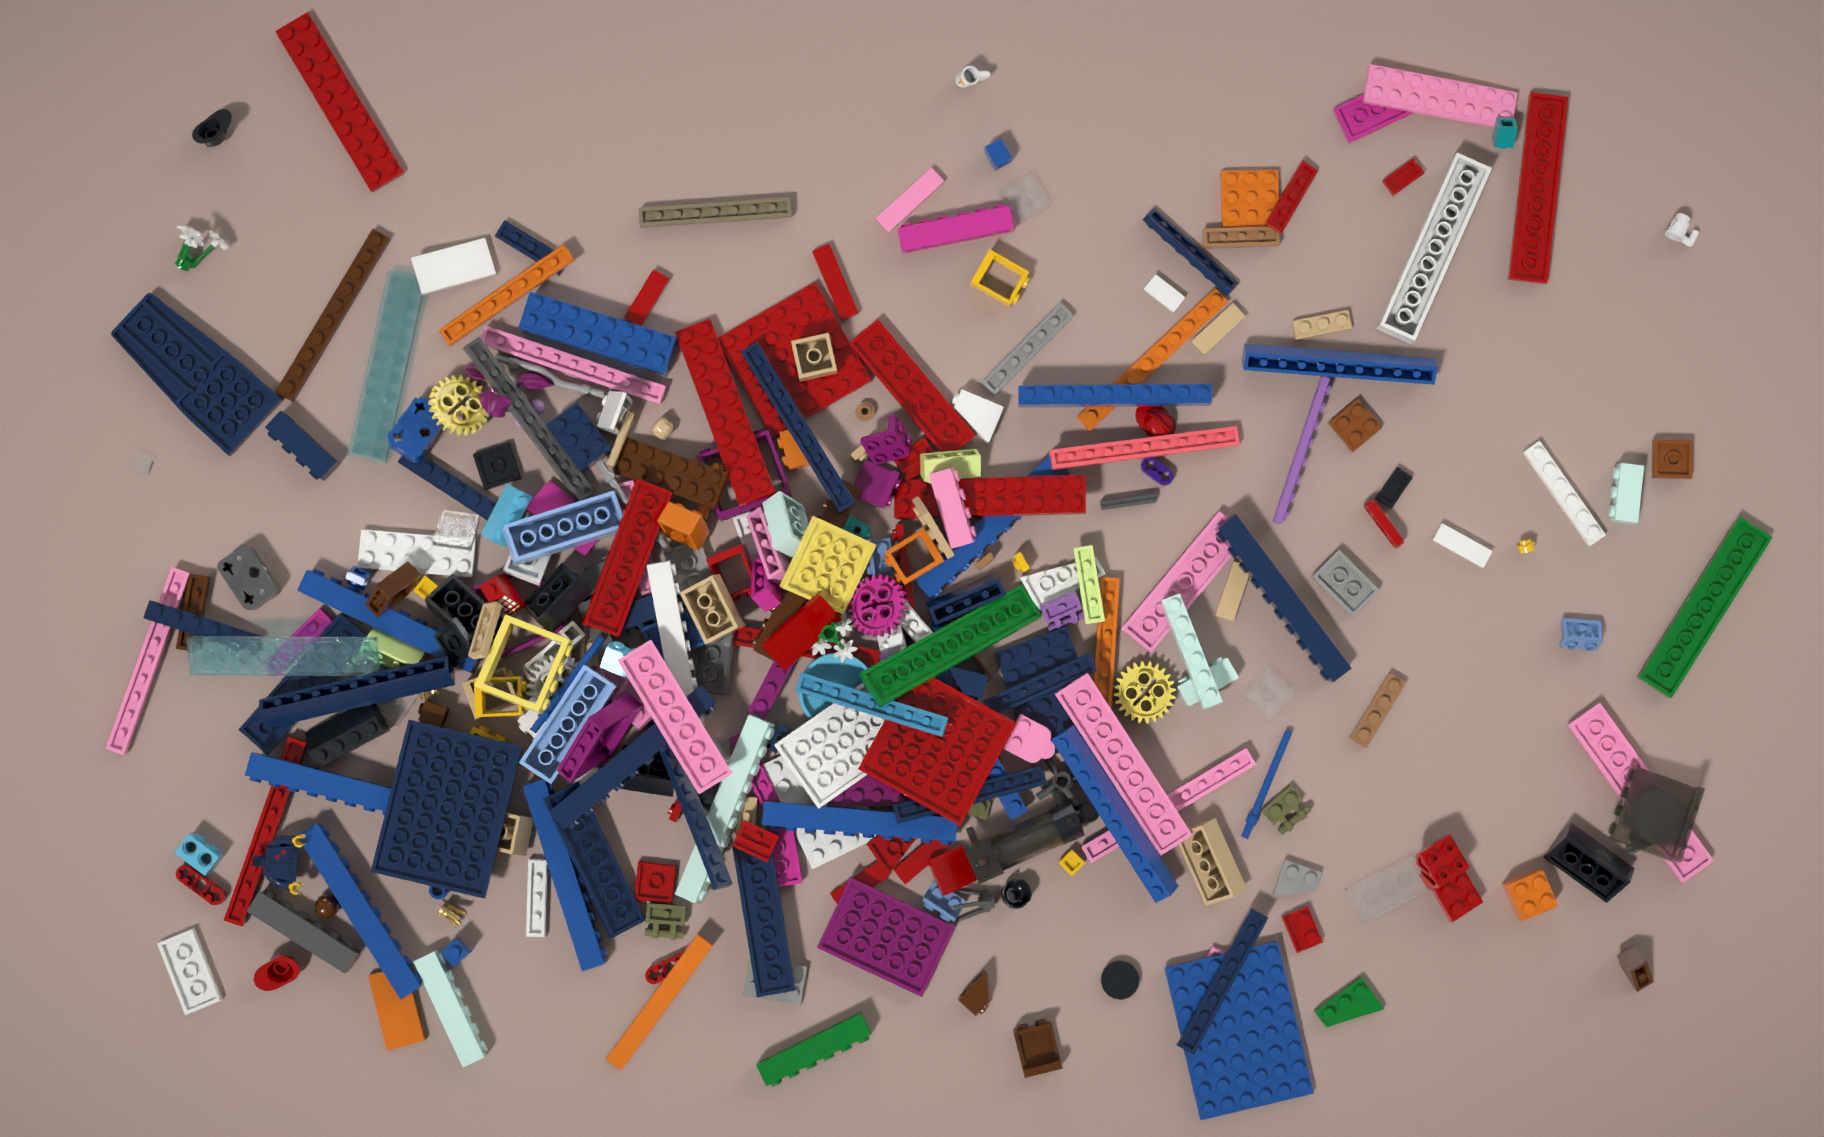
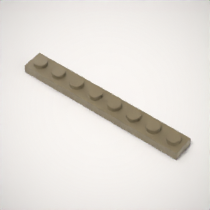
(715, 212)

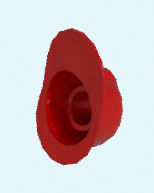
(1155, 421)
(276, 973)

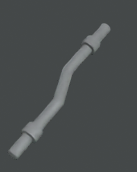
(515, 362)
(610, 478)

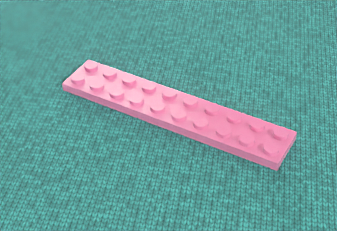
(1613, 758)
(1123, 764)

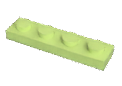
(1088, 584)

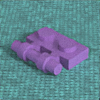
(1062, 606)

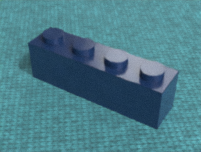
(302, 446)
(965, 599)
(641, 613)

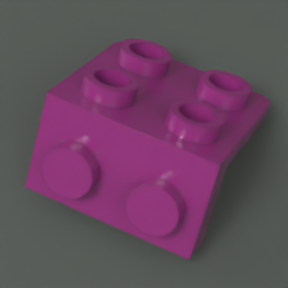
(888, 444)
(877, 484)

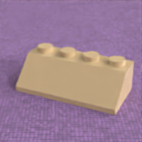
(1212, 863)

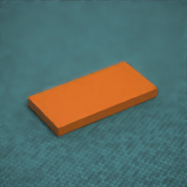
(397, 1017)

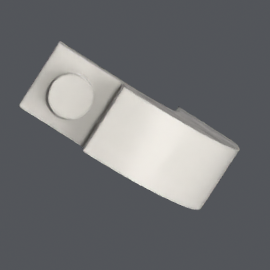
(570, 632)

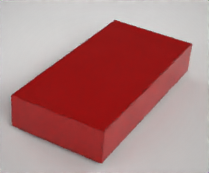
(1403, 177)

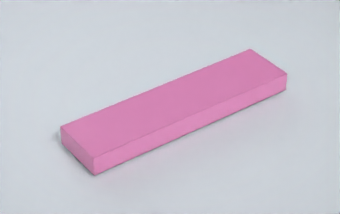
(910, 200)

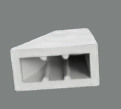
(978, 413)

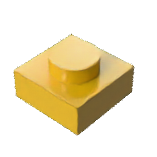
(1020, 563)
(425, 587)
(1071, 862)

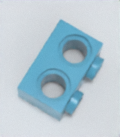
(197, 858)

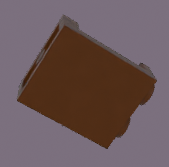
(1037, 1048)

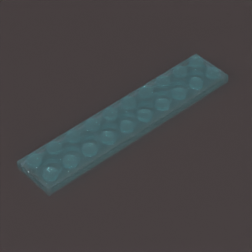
(386, 367)
(283, 656)

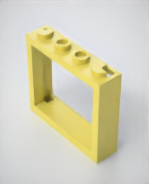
(496, 651)

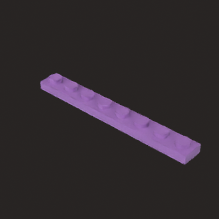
(1299, 457)

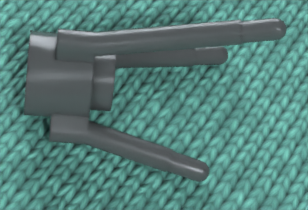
(985, 901)

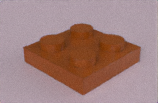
(1355, 425)
(1672, 459)

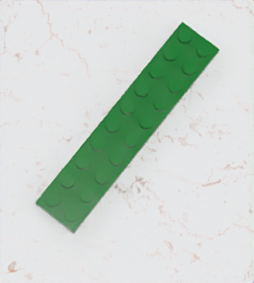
(1704, 607)
(950, 646)

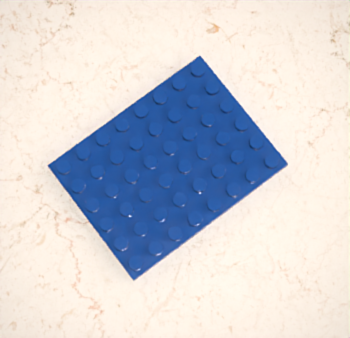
(1254, 1041)

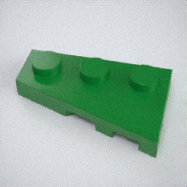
(1348, 1004)

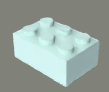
(785, 522)

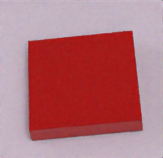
(952, 870)
(655, 882)

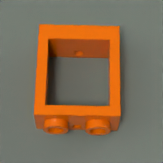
(929, 545)

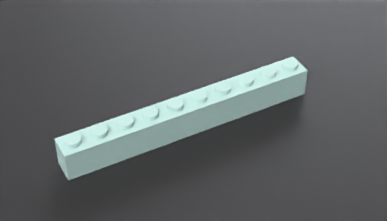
(728, 802)

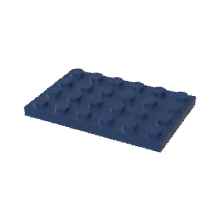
(1032, 659)

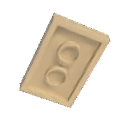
(931, 528)

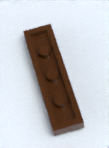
(194, 603)

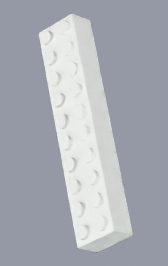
(1433, 248)

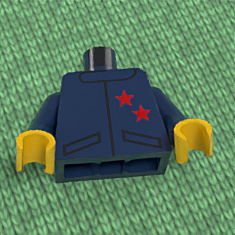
(280, 862)

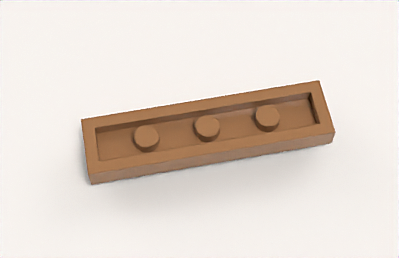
(1240, 237)
(1377, 710)

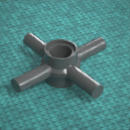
(1062, 789)

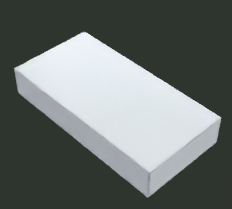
(1164, 293)

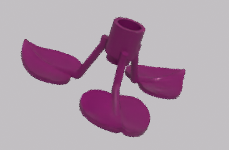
(497, 404)

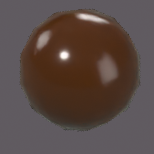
(326, 906)

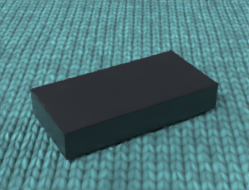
(1393, 487)

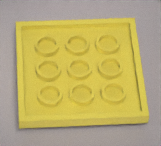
(828, 564)

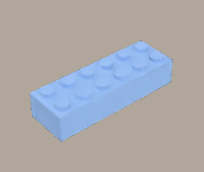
(562, 528)
(582, 699)

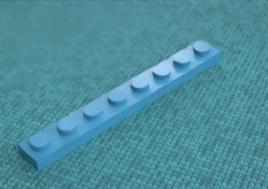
(865, 703)

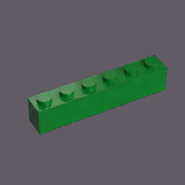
(814, 1048)

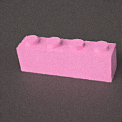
(952, 508)
(773, 561)

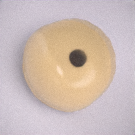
(662, 428)

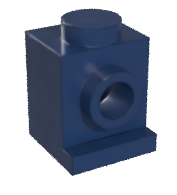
(782, 731)

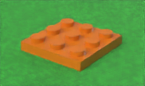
(1248, 197)

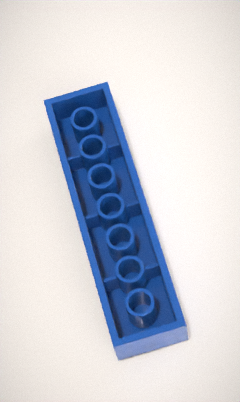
(598, 334)

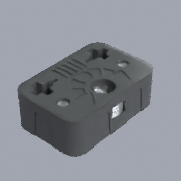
(243, 581)

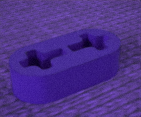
(1154, 475)

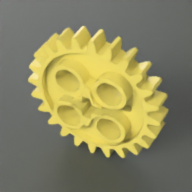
(446, 391)
(1130, 680)

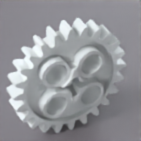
(542, 671)

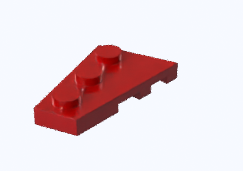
(889, 851)

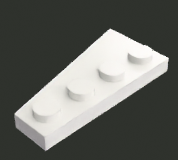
(1054, 582)

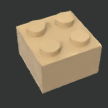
(814, 357)

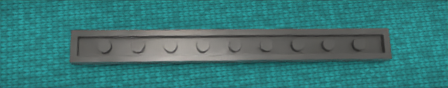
(529, 419)

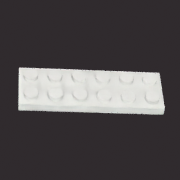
(391, 550)

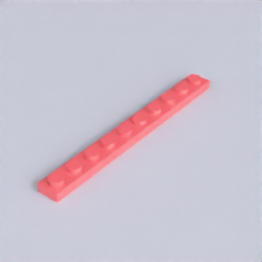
(1144, 448)

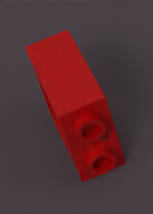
(726, 555)

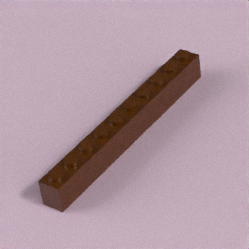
(790, 601)

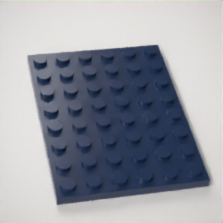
(446, 809)

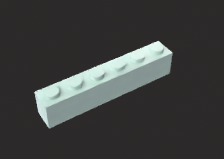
(1191, 652)
(450, 1008)

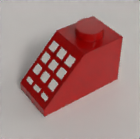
(502, 591)

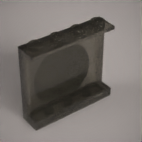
(1655, 814)

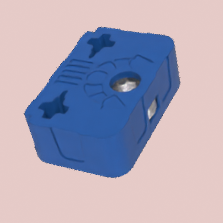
(410, 429)

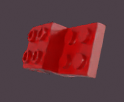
(1447, 878)

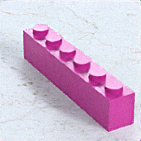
(955, 229)

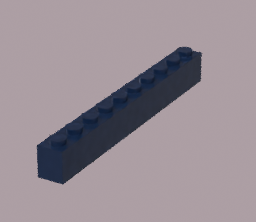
(1282, 598)
(357, 692)
(621, 767)

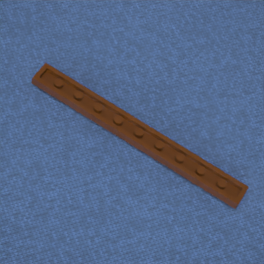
(332, 315)

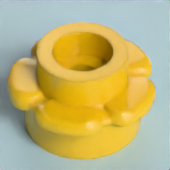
(1525, 545)

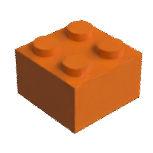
(684, 525)
(1530, 894)

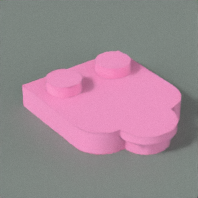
(1030, 740)

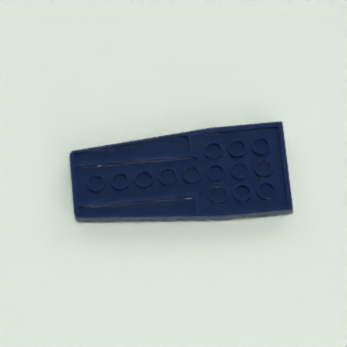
(196, 373)

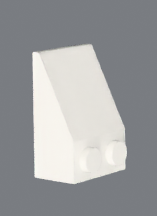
(614, 411)

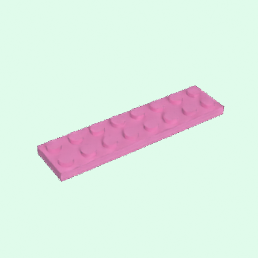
(1437, 96)
(1188, 577)
(675, 716)

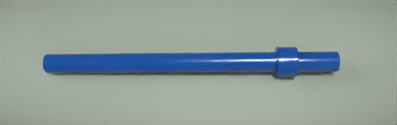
(557, 697)
(1252, 818)

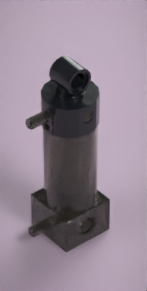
(1027, 839)

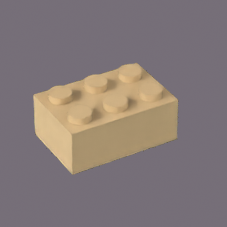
(712, 609)

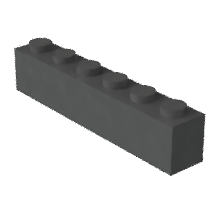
(304, 931)

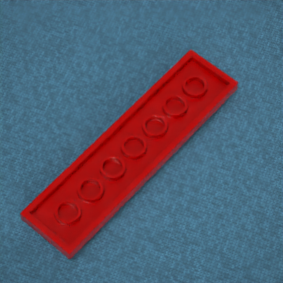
(911, 388)
(627, 558)

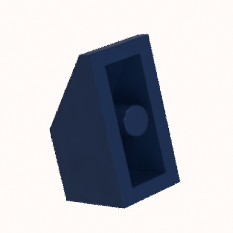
(969, 682)

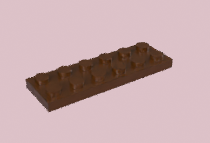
(672, 472)

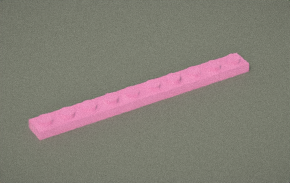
(573, 365)
(146, 666)
(1182, 797)

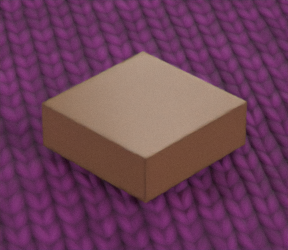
(984, 561)

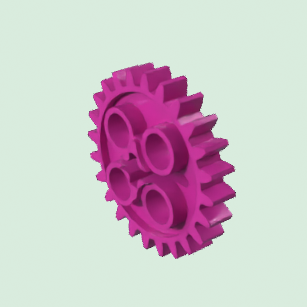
(876, 589)

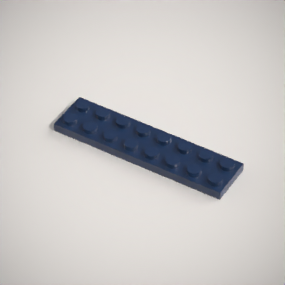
(269, 738)
(598, 869)
(764, 924)

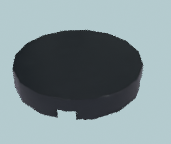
(1119, 980)

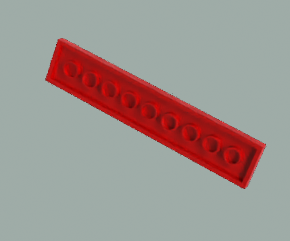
(339, 102)
(1538, 188)
(725, 412)
(1001, 496)

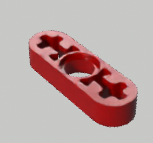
(1383, 523)
(209, 897)
(656, 968)

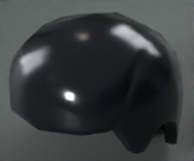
(1016, 894)

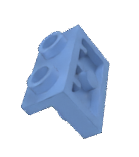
(877, 563)
(1581, 634)
(943, 904)

